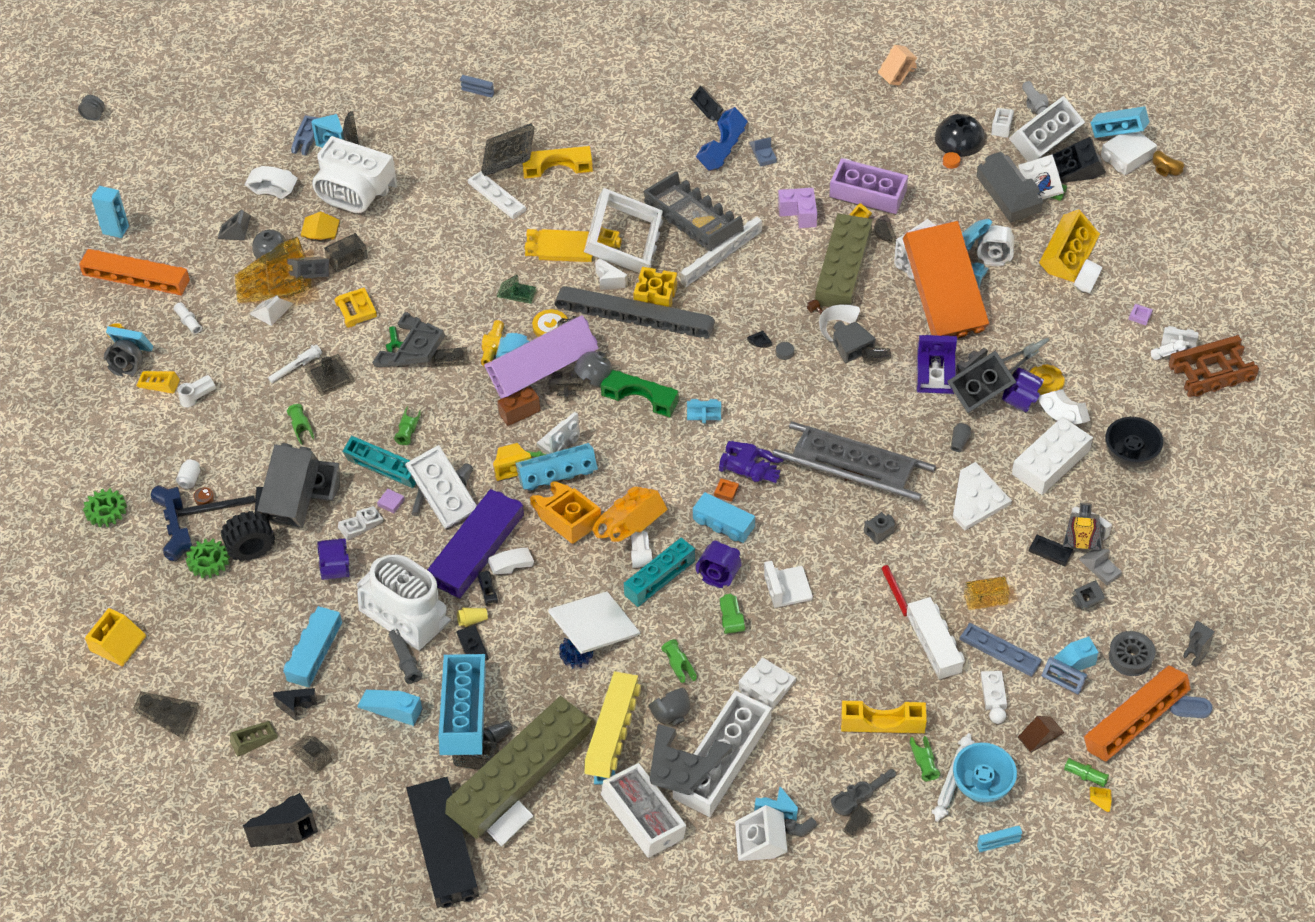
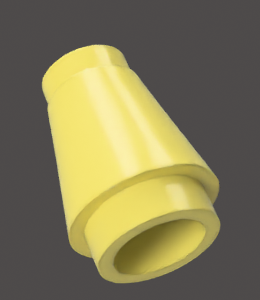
(470, 616)

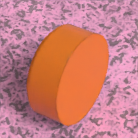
(951, 160)

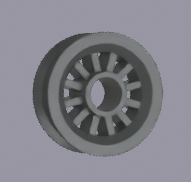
(1134, 643)

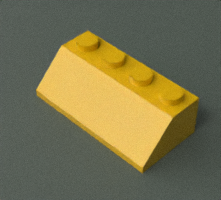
(1069, 246)

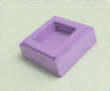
(1140, 314)
(390, 501)

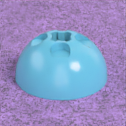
(984, 772)

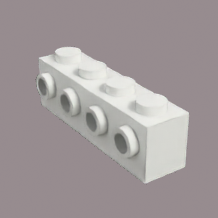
(935, 638)

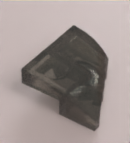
(349, 129)

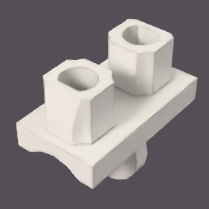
(1172, 334)

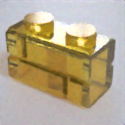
(986, 593)

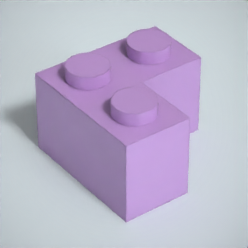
(799, 203)

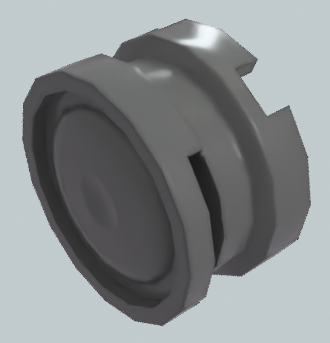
(91, 107)

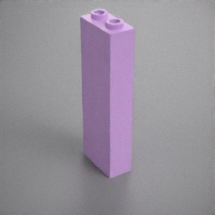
(541, 356)

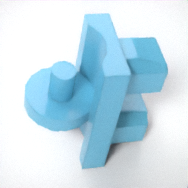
(703, 410)

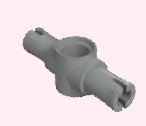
(1035, 101)

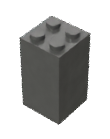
(289, 485)

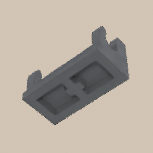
(309, 267)
(1199, 643)

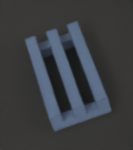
(477, 86)
(1067, 668)

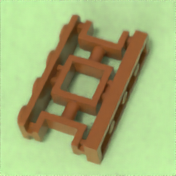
(1210, 354)

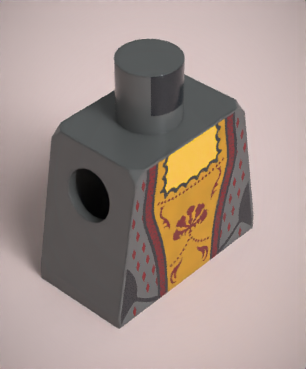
(1084, 529)

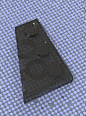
(168, 712)

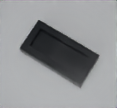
(1050, 550)

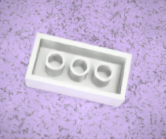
(1047, 130)
(1052, 455)

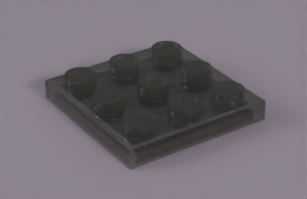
(508, 149)

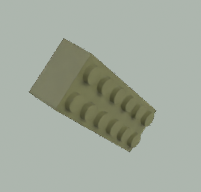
(843, 260)

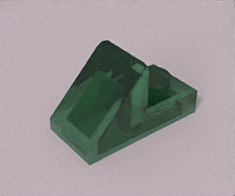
(512, 290)

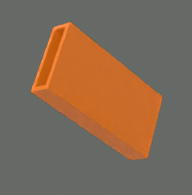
(945, 280)

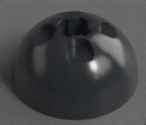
(960, 135)
(1133, 441)

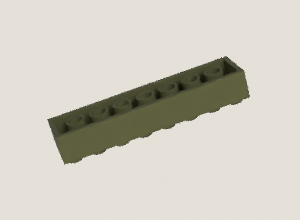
(518, 767)

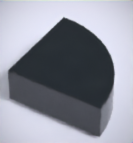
(759, 340)

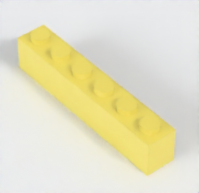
(612, 725)

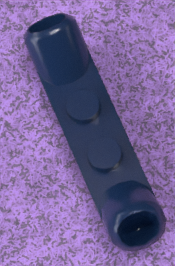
(181, 540)

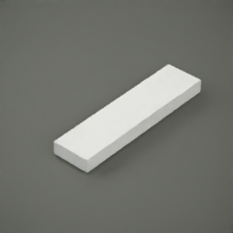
(497, 195)

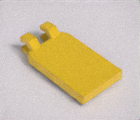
(557, 245)

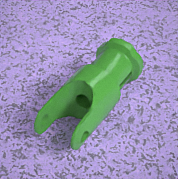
(299, 421)
(406, 428)
(678, 660)
(925, 760)

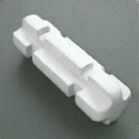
(1168, 349)

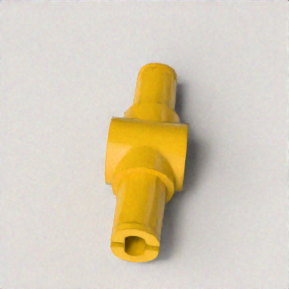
(491, 341)

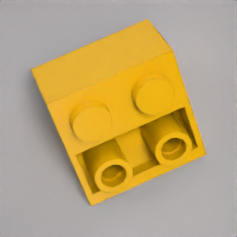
(114, 637)

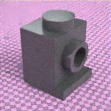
(879, 527)
(1094, 593)

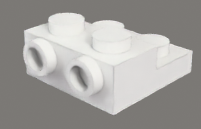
(766, 683)

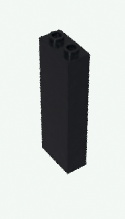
(442, 844)

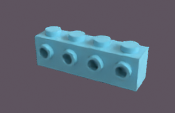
(556, 466)

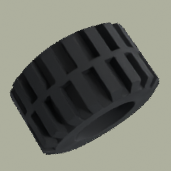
(247, 536)

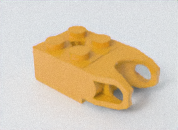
(567, 511)
(631, 513)

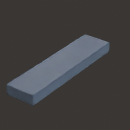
(1000, 649)

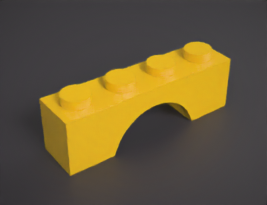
(576, 158)
(905, 719)

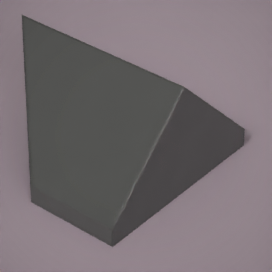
(235, 227)

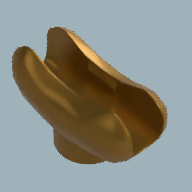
(1166, 165)

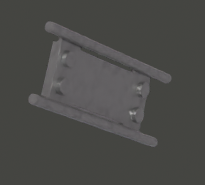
(855, 456)

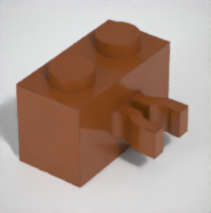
(518, 405)

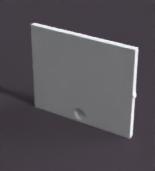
(594, 622)

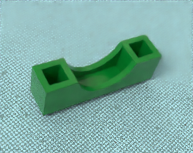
(620, 385)

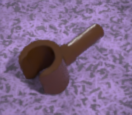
(814, 306)

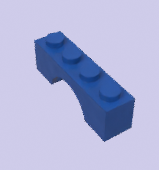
(731, 126)

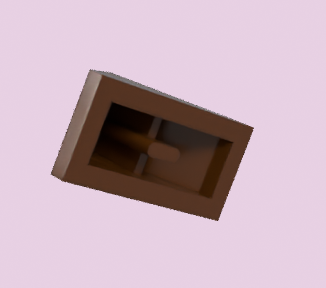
(1040, 732)

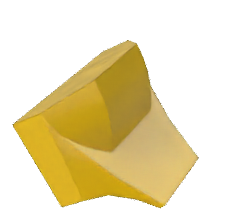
(505, 461)

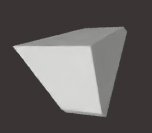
(271, 309)

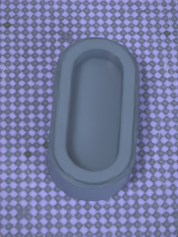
(1192, 707)

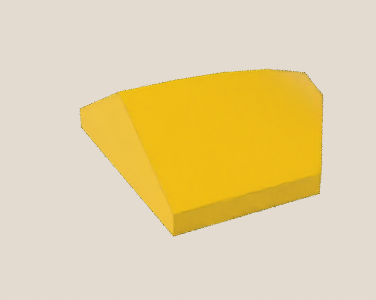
(320, 226)

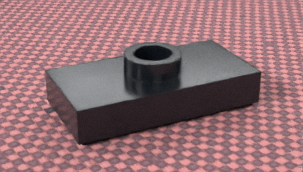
(471, 641)

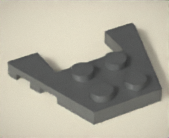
(416, 348)
(680, 769)

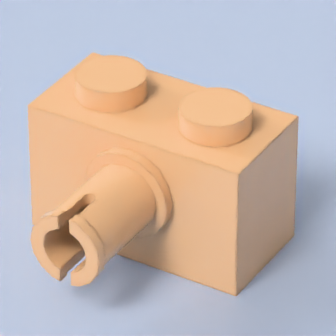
(898, 65)

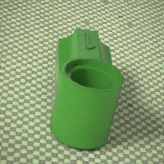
(731, 616)

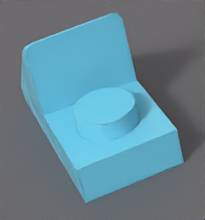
(783, 804)

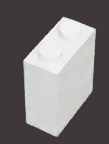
(1128, 151)

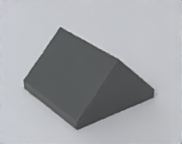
(327, 481)

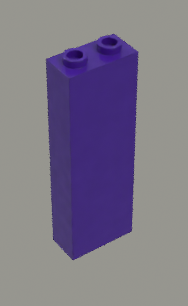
(476, 542)

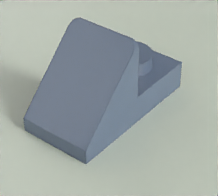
(763, 151)

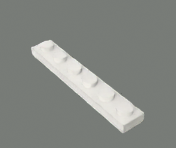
(720, 252)

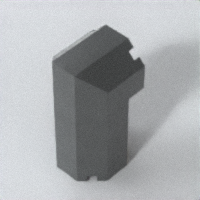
(1009, 188)

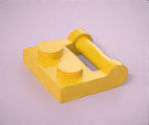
(361, 304)

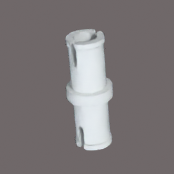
(187, 318)

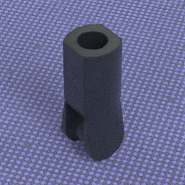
(487, 586)

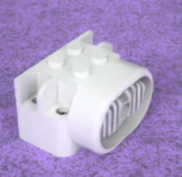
(352, 175)
(404, 599)

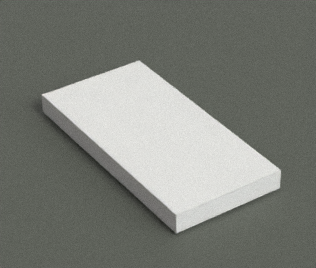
(441, 487)

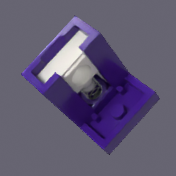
(935, 352)

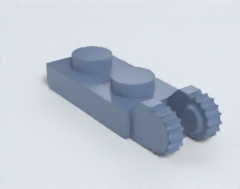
(304, 136)

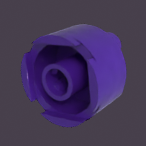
(1023, 391)
(333, 559)
(719, 564)

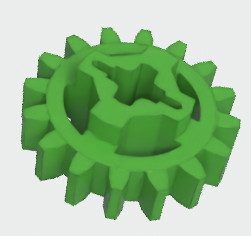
(105, 507)
(207, 558)

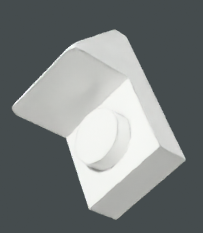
(610, 276)

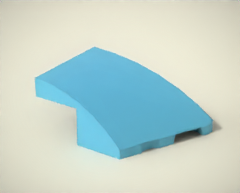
(975, 231)

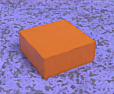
(726, 490)

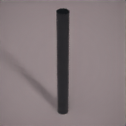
(216, 505)

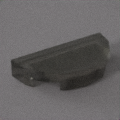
(884, 230)

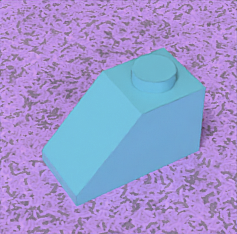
(1078, 654)

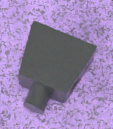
(851, 340)

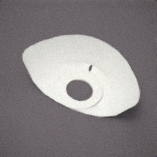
(838, 312)

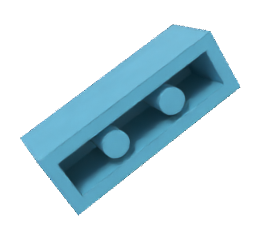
(1120, 122)
(110, 211)
(723, 517)

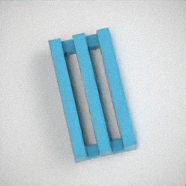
(999, 838)

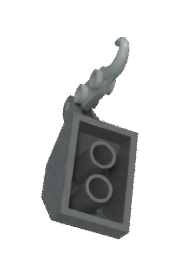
(988, 377)

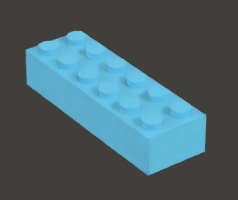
(462, 705)

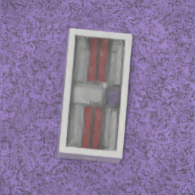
(643, 810)

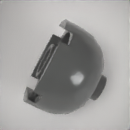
(266, 242)
(121, 354)
(594, 367)
(671, 707)

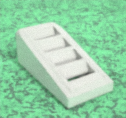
(1002, 124)

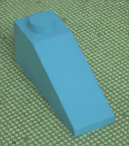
(392, 704)

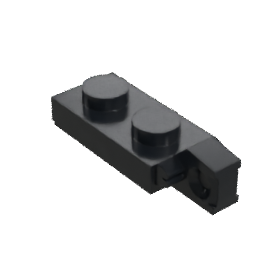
(707, 104)

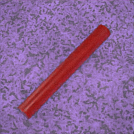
(895, 589)

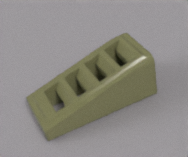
(249, 745)

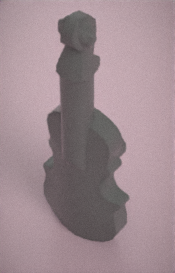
(847, 801)

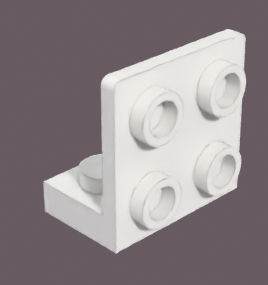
(561, 435)
(786, 585)

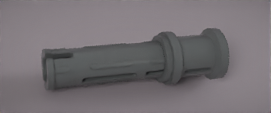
(407, 662)

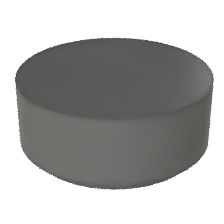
(784, 350)

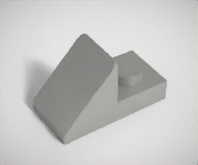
(1100, 565)

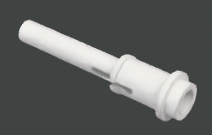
(302, 359)

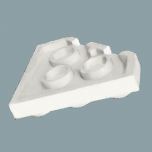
(977, 497)

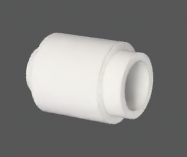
(188, 474)

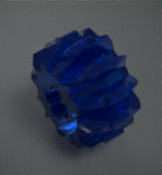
(572, 656)

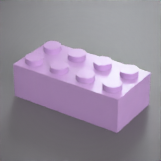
(868, 186)

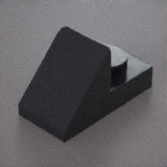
(291, 699)

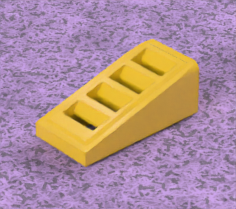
(169, 384)

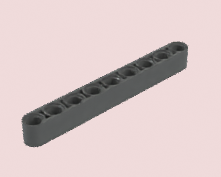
(635, 311)

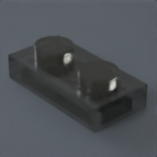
(449, 357)

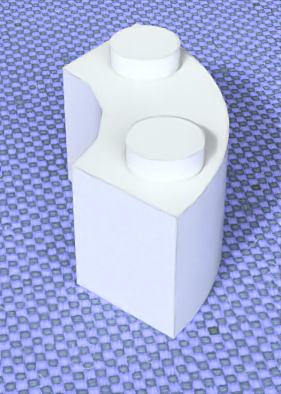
(271, 181)
(1059, 406)

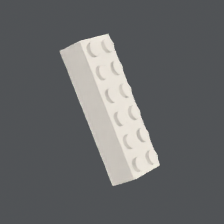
(740, 725)

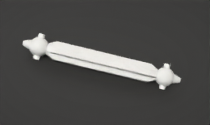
(950, 784)

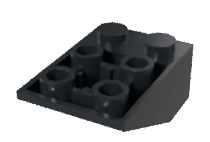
(1079, 162)
(282, 824)

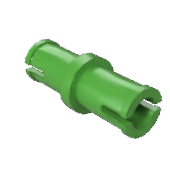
(1086, 772)

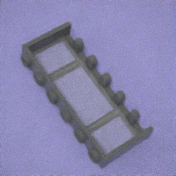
(691, 212)

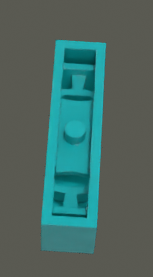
(378, 460)
(659, 572)

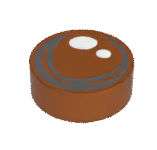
(203, 496)

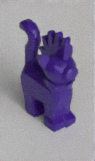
(746, 463)

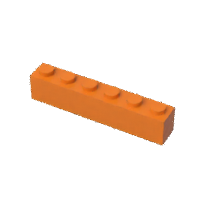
(134, 271)
(1137, 713)

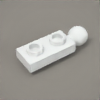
(994, 695)

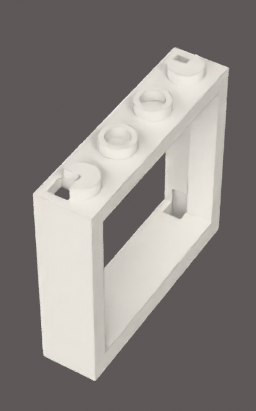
(631, 207)

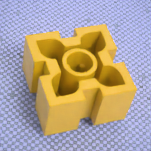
(656, 287)

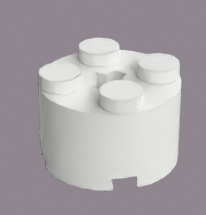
(996, 246)

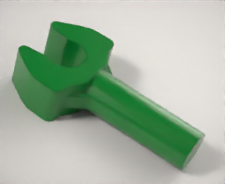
(394, 340)

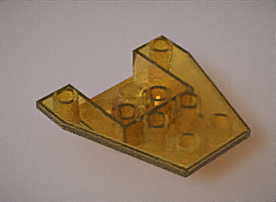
(270, 275)

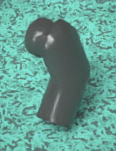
(794, 828)

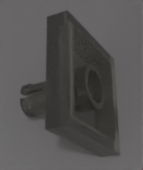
(329, 374)

